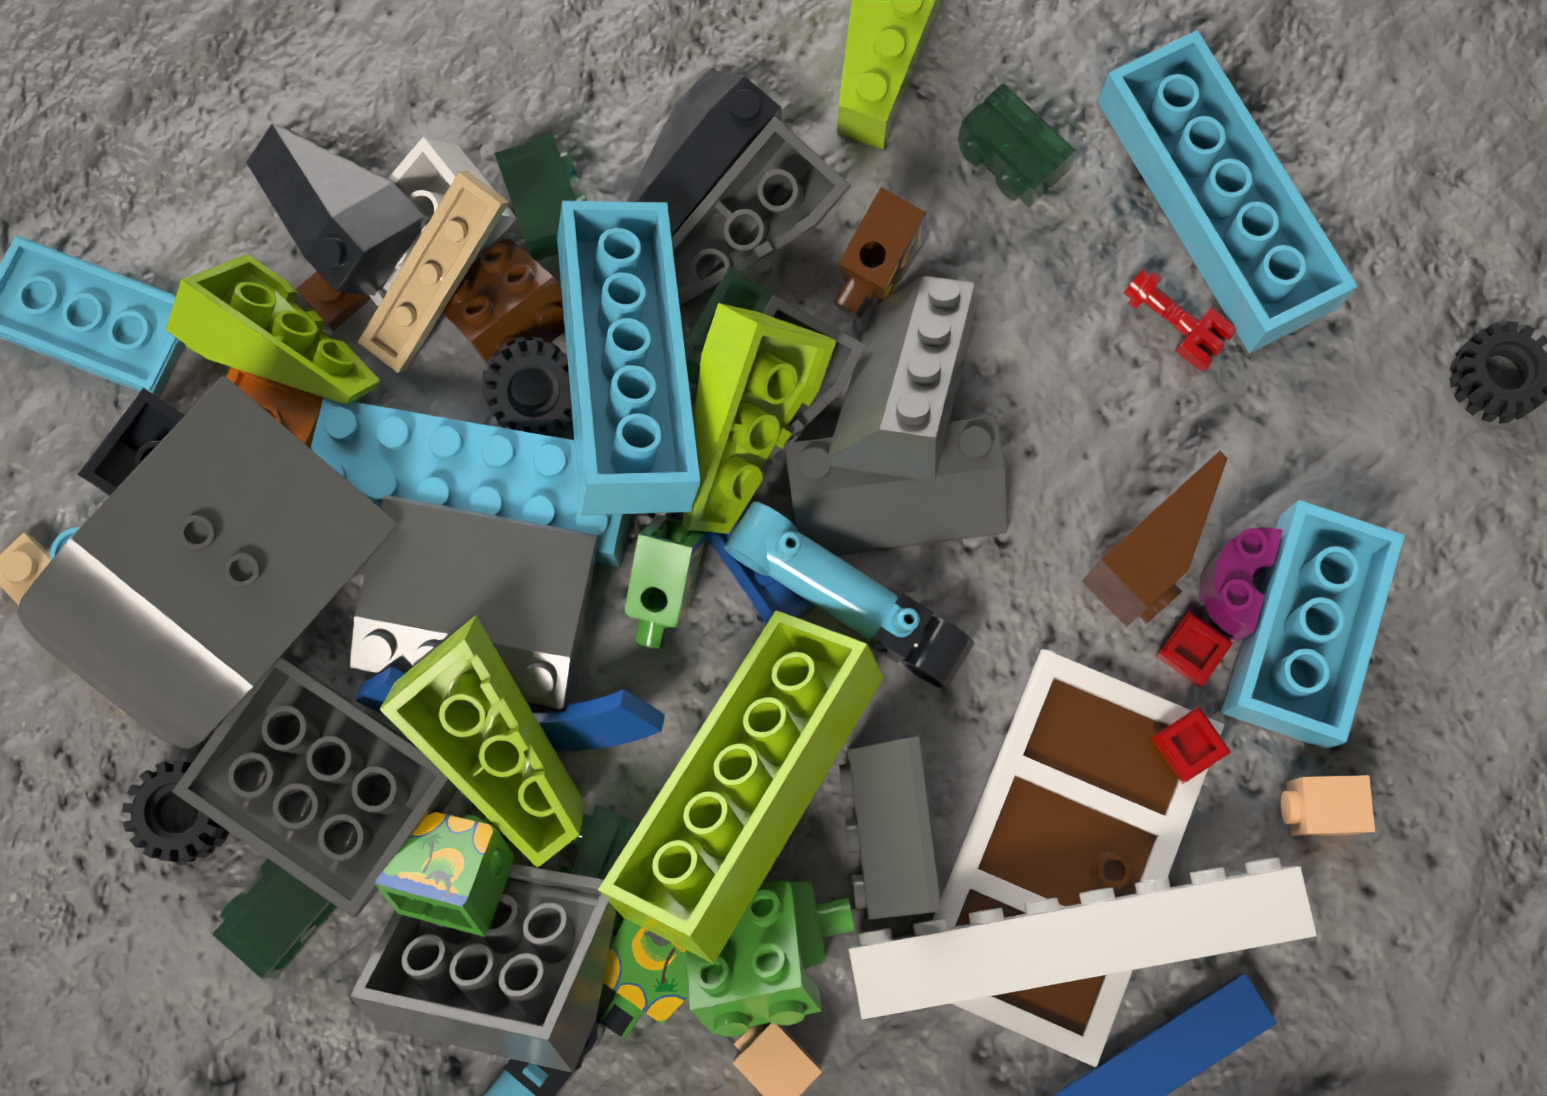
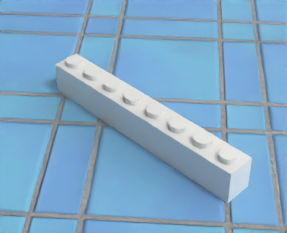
(1081, 939)

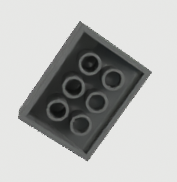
(455, 563)
(315, 784)
(513, 994)

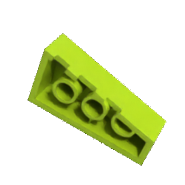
(879, 63)
(487, 742)

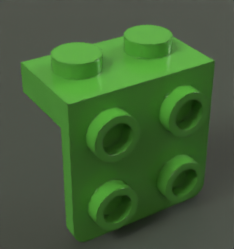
(757, 972)

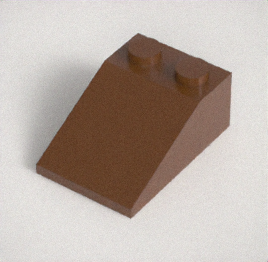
(1143, 567)

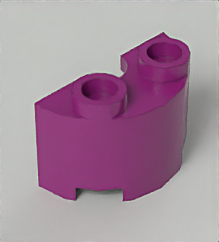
(1228, 581)

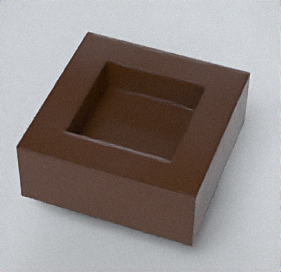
(330, 305)

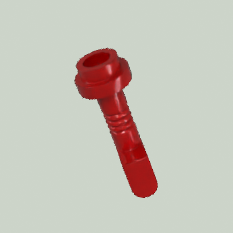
(1196, 332)

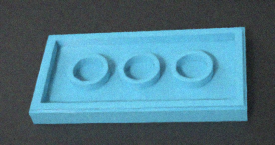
(87, 316)

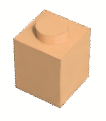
(1328, 806)
(775, 1061)

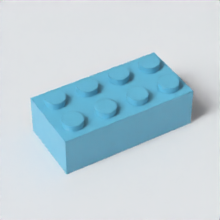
(1314, 626)

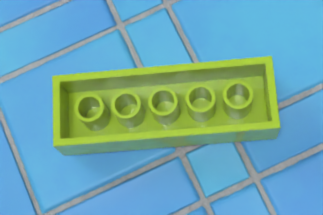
(743, 785)

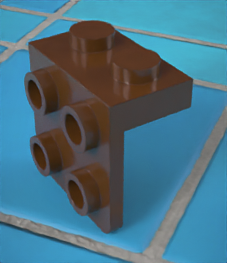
(506, 299)

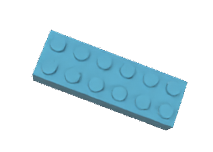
(1225, 192)
(626, 359)
(462, 468)

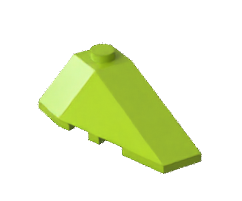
(252, 323)
(747, 393)

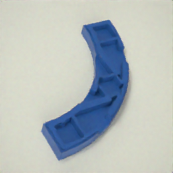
(577, 727)

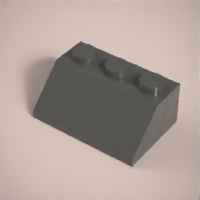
(890, 830)

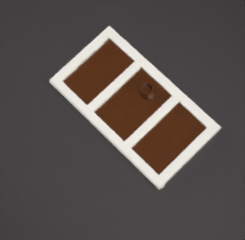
(1067, 812)

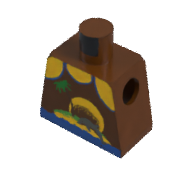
(889, 235)

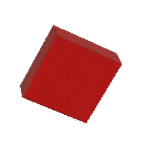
(1194, 649)
(1190, 745)

